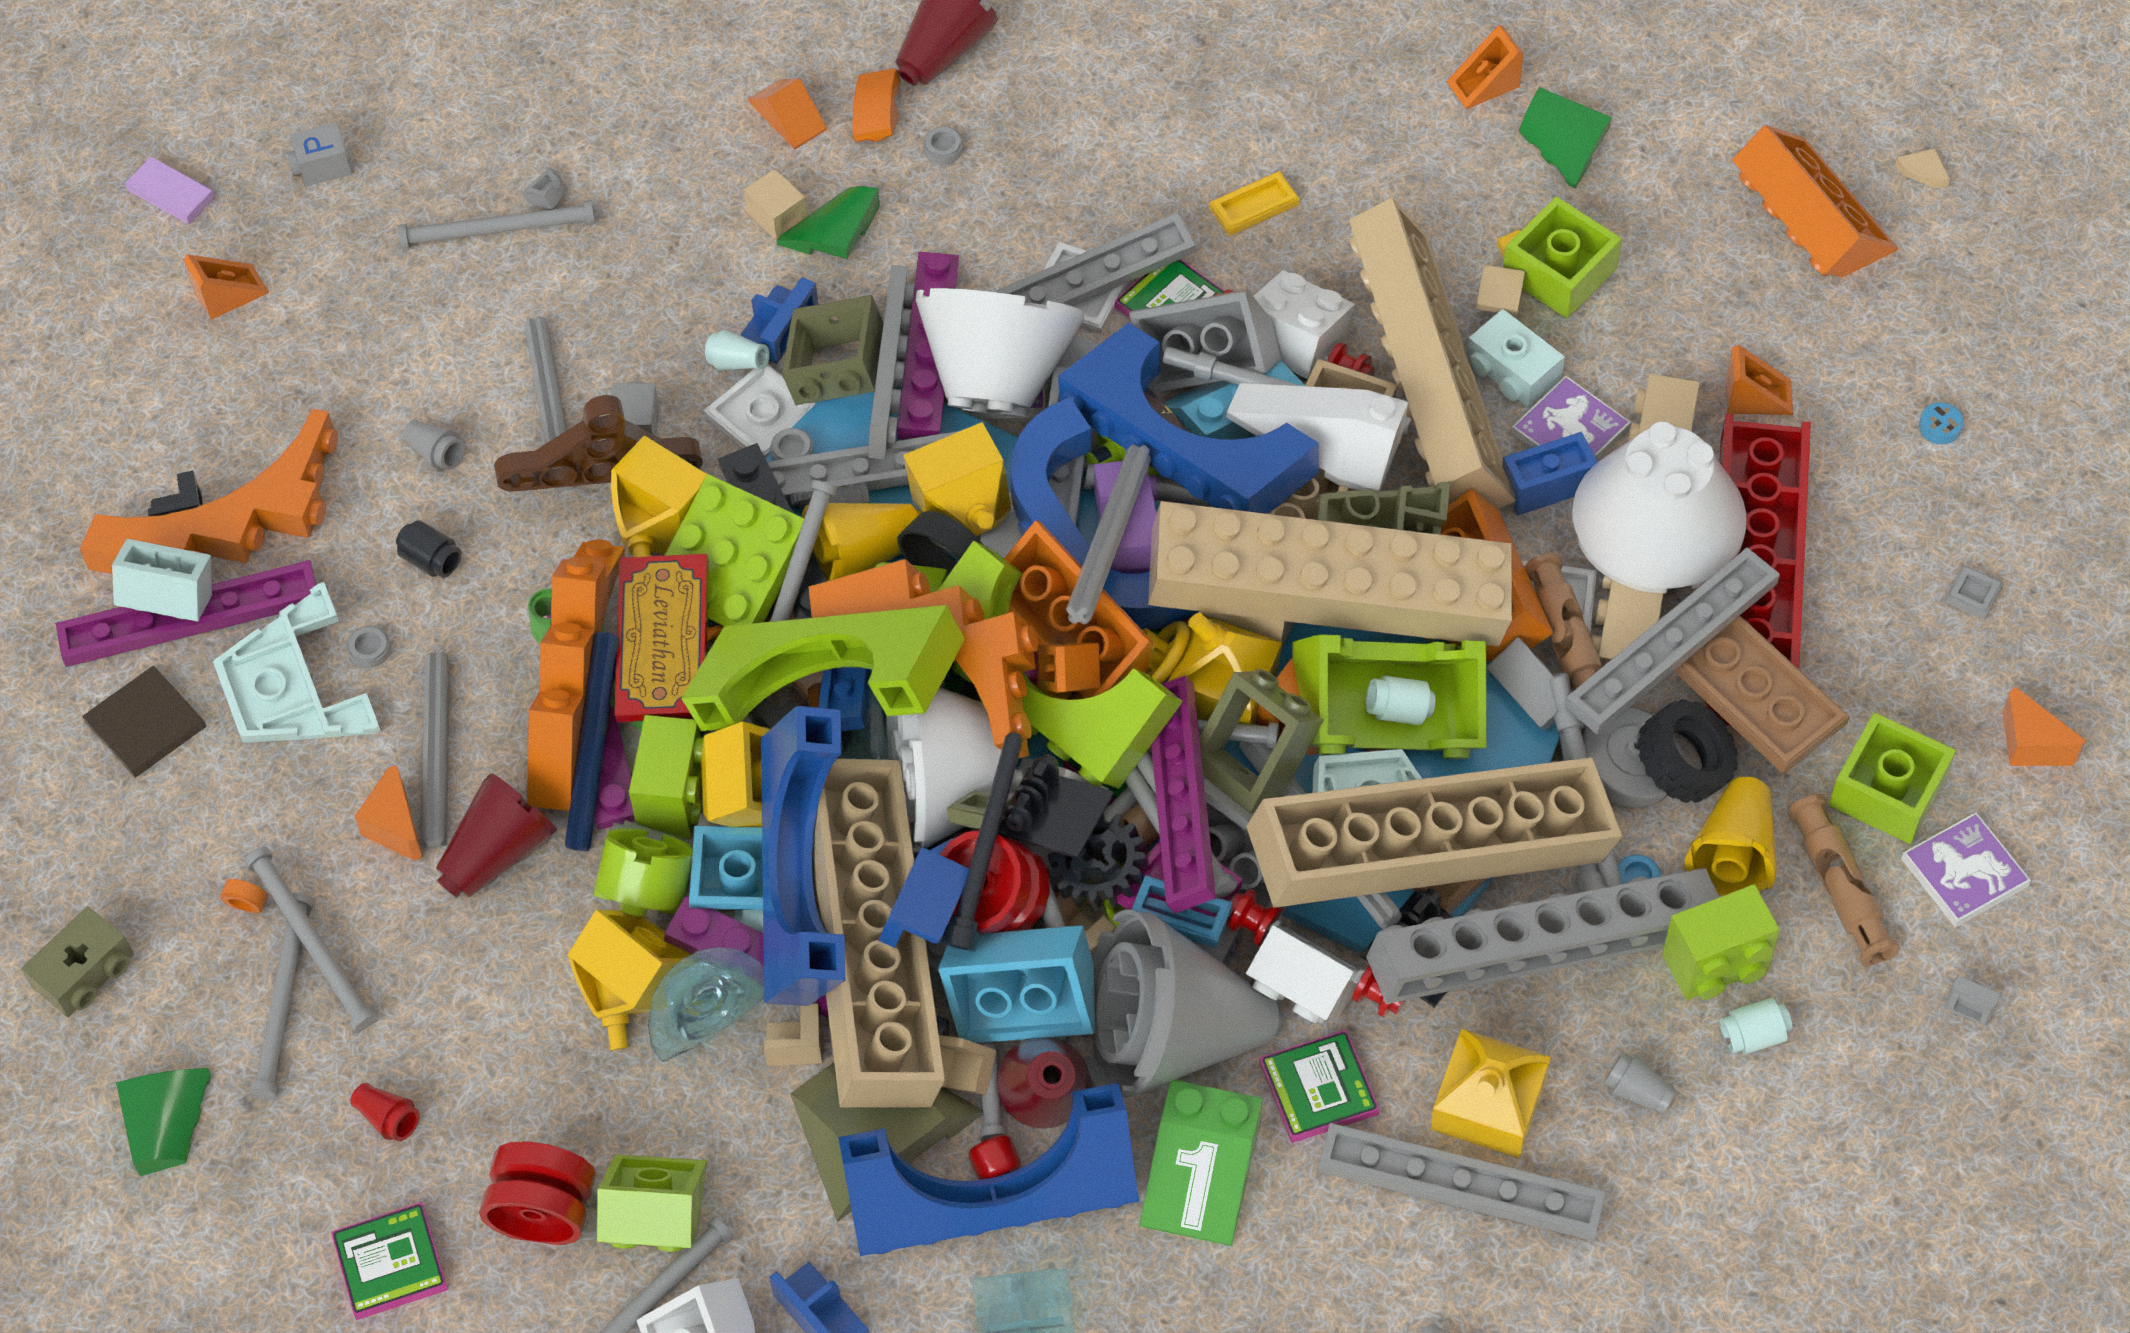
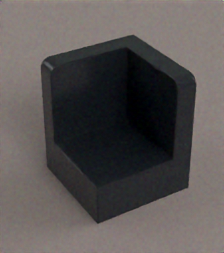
(188, 497)

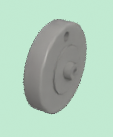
(1618, 760)

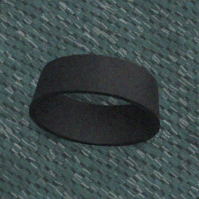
(921, 551)

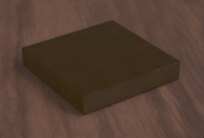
(144, 721)

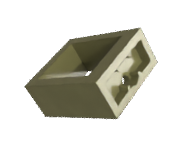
(815, 329)
(1285, 758)

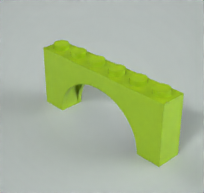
(750, 661)
(1098, 732)

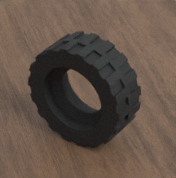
(1666, 764)

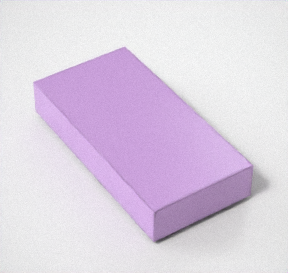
(169, 190)

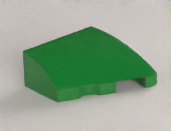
(1564, 132)
(836, 224)
(161, 1116)

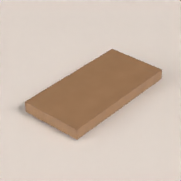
(1762, 695)

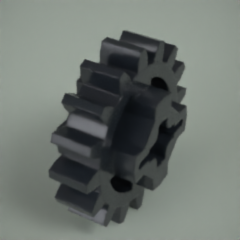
(1093, 879)

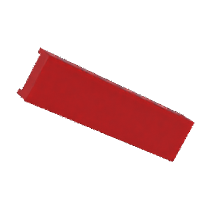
(1772, 476)

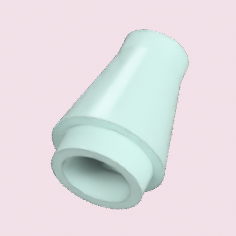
(734, 352)

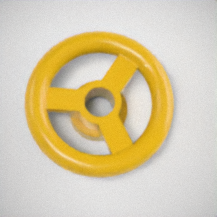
(1166, 656)

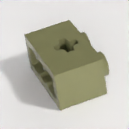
(56, 967)

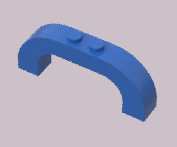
(1041, 449)

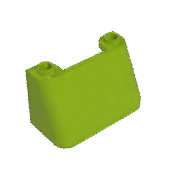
(1336, 677)

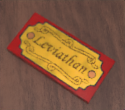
(659, 633)

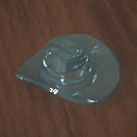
(702, 999)

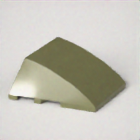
(1401, 509)
(907, 1129)

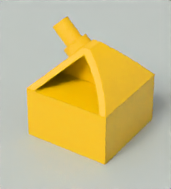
(961, 479)
(652, 496)
(1217, 652)
(733, 775)
(620, 966)
(1490, 1093)

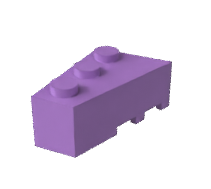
(1135, 545)

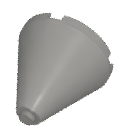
(1168, 1007)

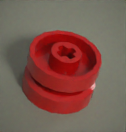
(1014, 884)
(537, 1193)

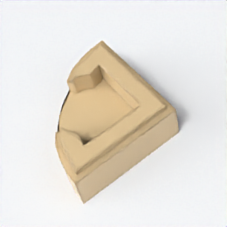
(1924, 168)

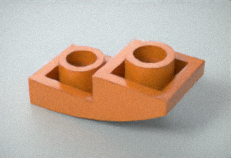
(875, 105)

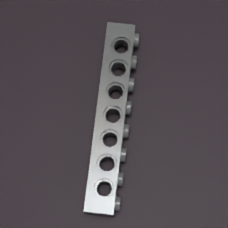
(1532, 935)

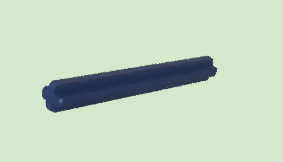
(591, 741)

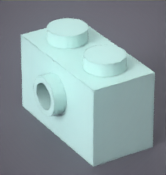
(1514, 358)
(162, 580)

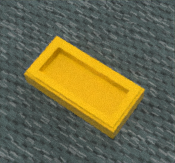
(1254, 203)

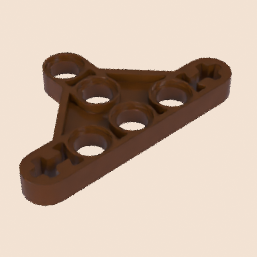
(579, 451)

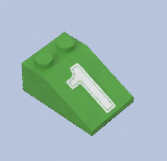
(1201, 1162)

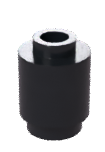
(428, 549)

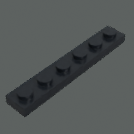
(750, 472)

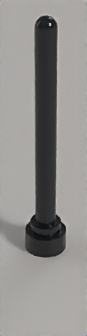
(962, 929)

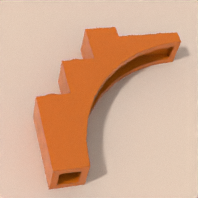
(229, 528)
(992, 651)
(554, 721)

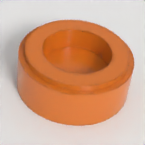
(243, 896)

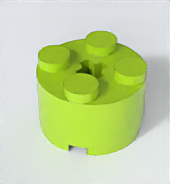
(643, 871)

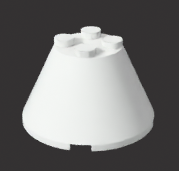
(995, 346)
(1659, 512)
(942, 760)

